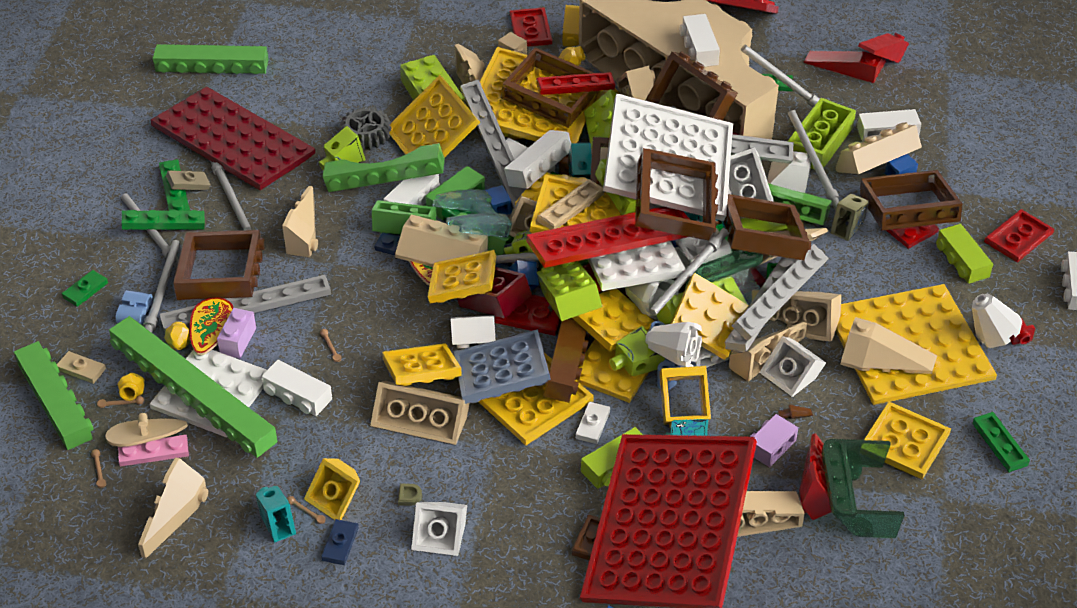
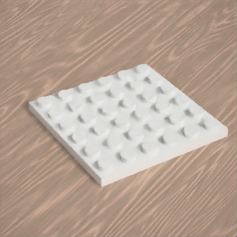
(661, 128)

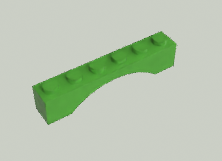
(421, 162)

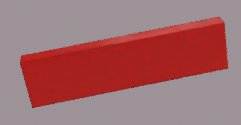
(575, 83)

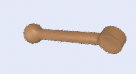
(336, 357)
(102, 403)
(101, 482)
(320, 519)

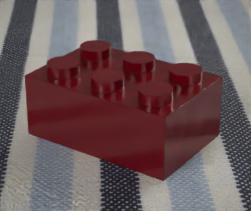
(508, 292)

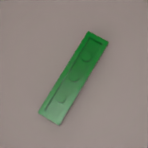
(175, 198)
(163, 219)

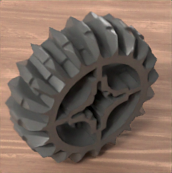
(369, 125)

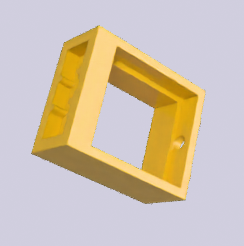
(684, 373)

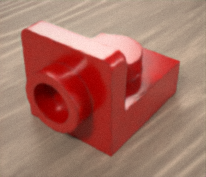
(1025, 336)

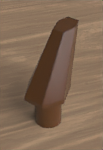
(795, 412)

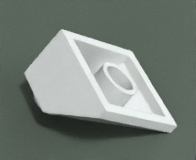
(793, 175)
(693, 247)
(439, 527)

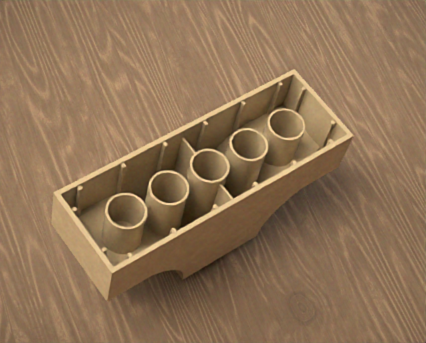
(643, 34)

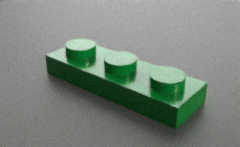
(1001, 442)

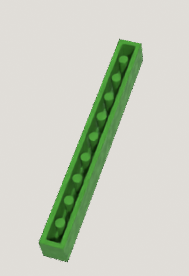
(193, 387)

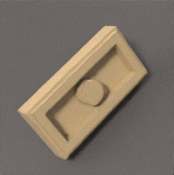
(81, 367)

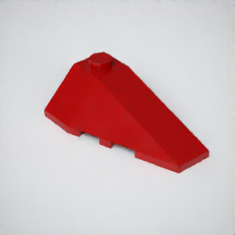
(886, 46)
(850, 63)
(813, 483)

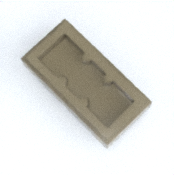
(188, 180)

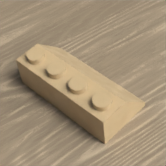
(636, 83)
(879, 149)
(433, 241)
(419, 412)

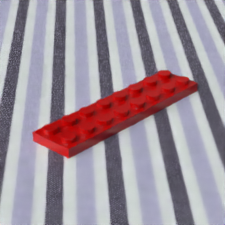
(597, 238)

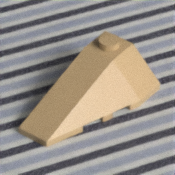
(300, 226)

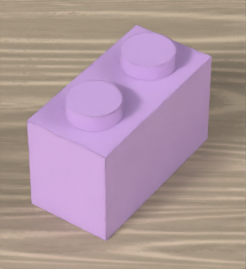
(236, 333)
(774, 439)

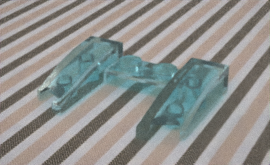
(483, 217)

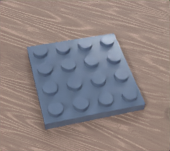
(502, 367)

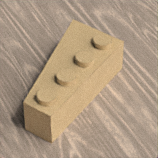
(770, 512)

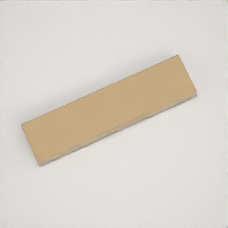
(570, 205)

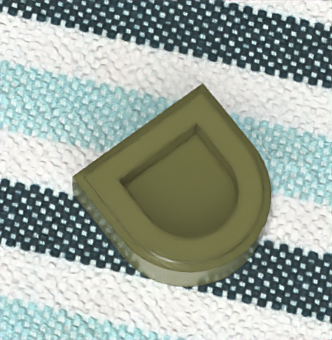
(409, 494)

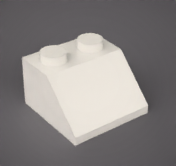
(472, 330)
(792, 366)

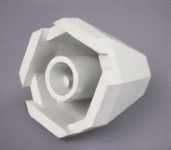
(647, 294)
(994, 321)
(676, 342)

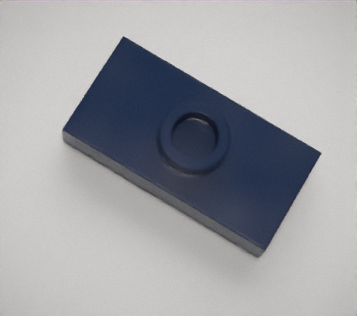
(340, 542)

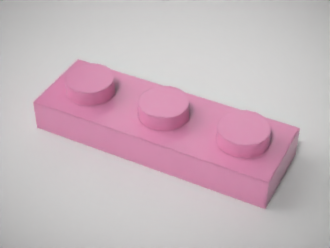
(154, 450)

